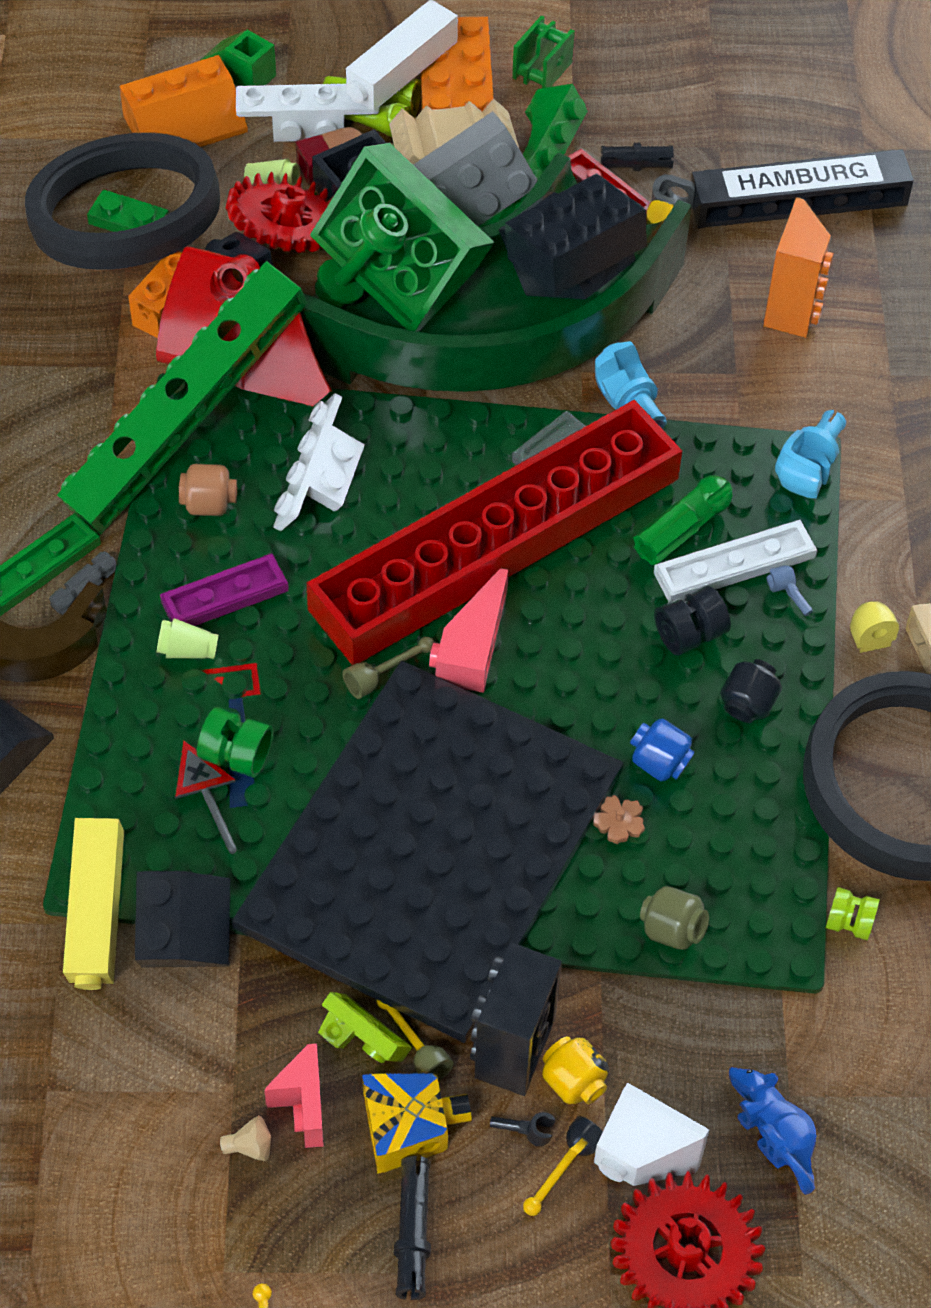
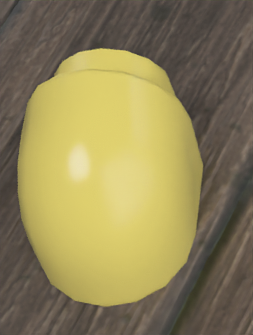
(873, 626)

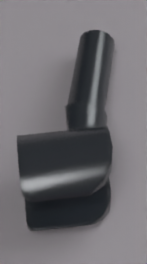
(527, 1127)

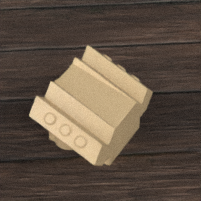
(435, 127)

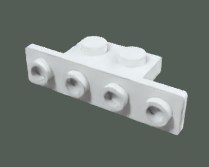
(299, 109)
(323, 467)

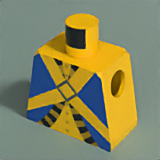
(409, 1116)

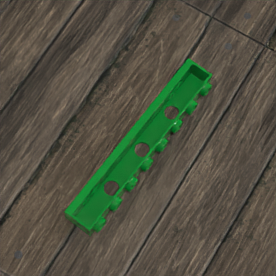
(162, 424)

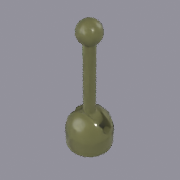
(363, 678)

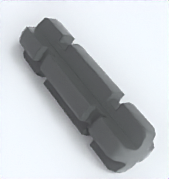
(102, 566)

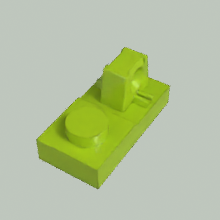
(350, 1019)

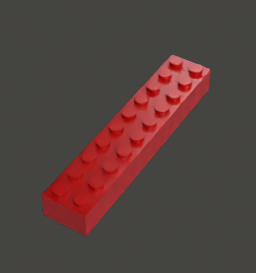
(495, 526)

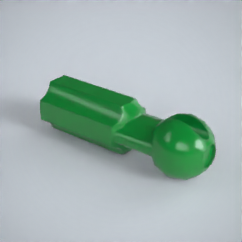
(683, 519)

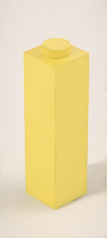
(93, 902)

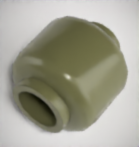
(674, 918)

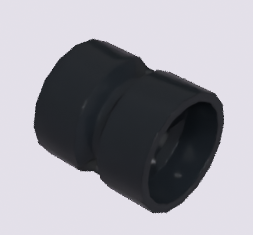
(694, 619)

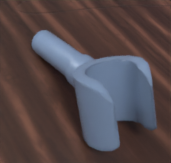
(784, 578)

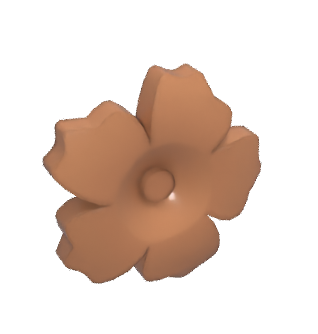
(619, 820)

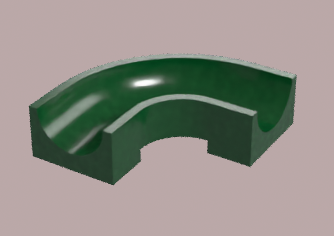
(489, 327)

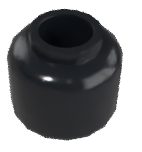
(751, 690)

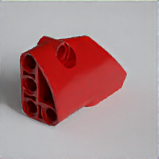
(196, 293)

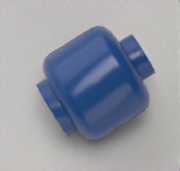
(661, 749)

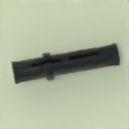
(412, 1247)

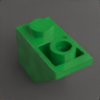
(247, 58)

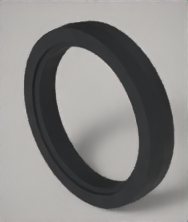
(129, 246)
(824, 796)

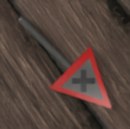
(201, 776)

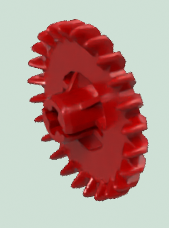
(277, 212)
(701, 1207)

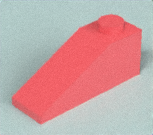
(470, 637)

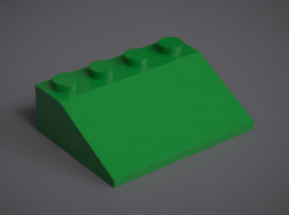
(438, 249)

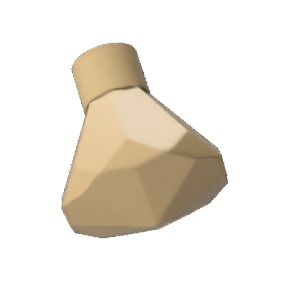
(250, 1140)

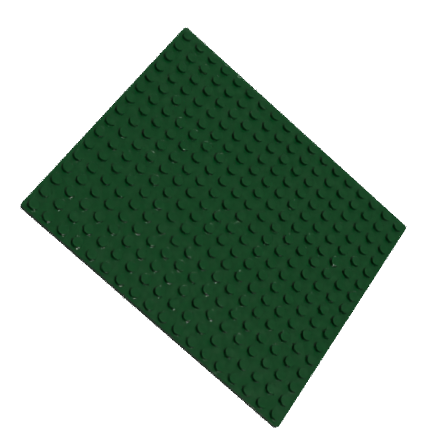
(568, 654)

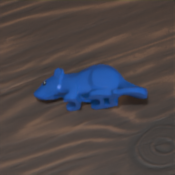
(785, 1128)

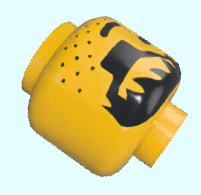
(575, 1070)

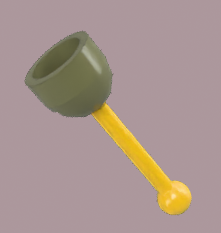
(428, 1058)

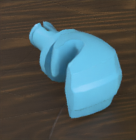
(625, 379)
(808, 456)

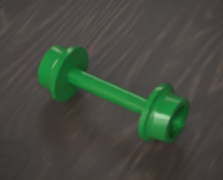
(382, 231)

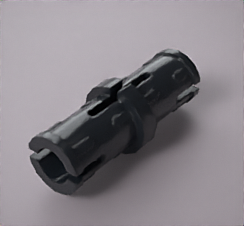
(637, 156)

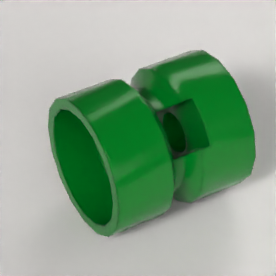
(236, 742)

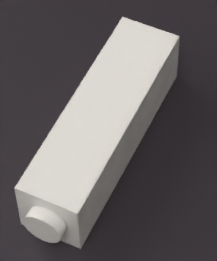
(401, 55)

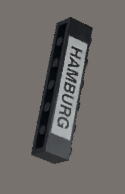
(824, 183)

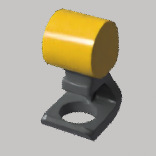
(664, 199)

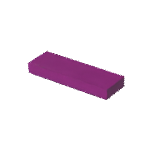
(225, 591)

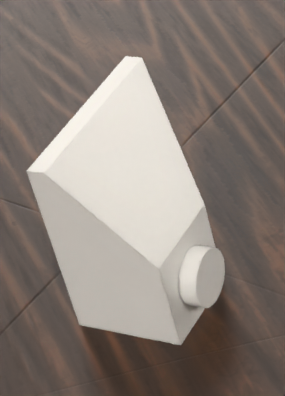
(648, 1140)

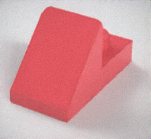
(300, 1087)

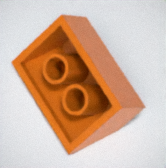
(185, 103)
(798, 273)

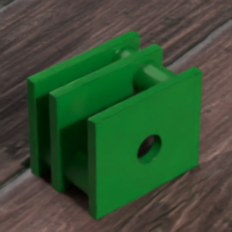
(537, 50)

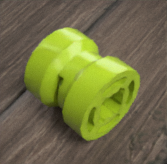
(843, 909)

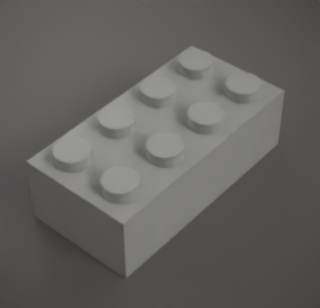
(480, 169)

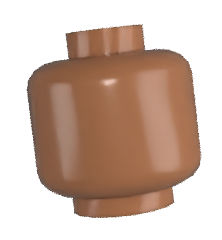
(207, 490)

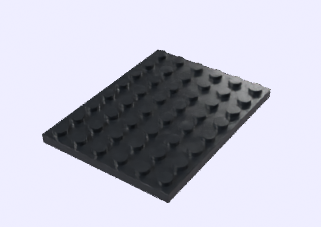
(428, 848)

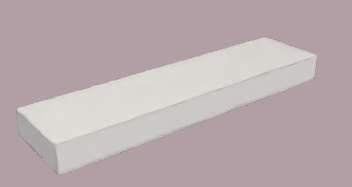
(735, 560)

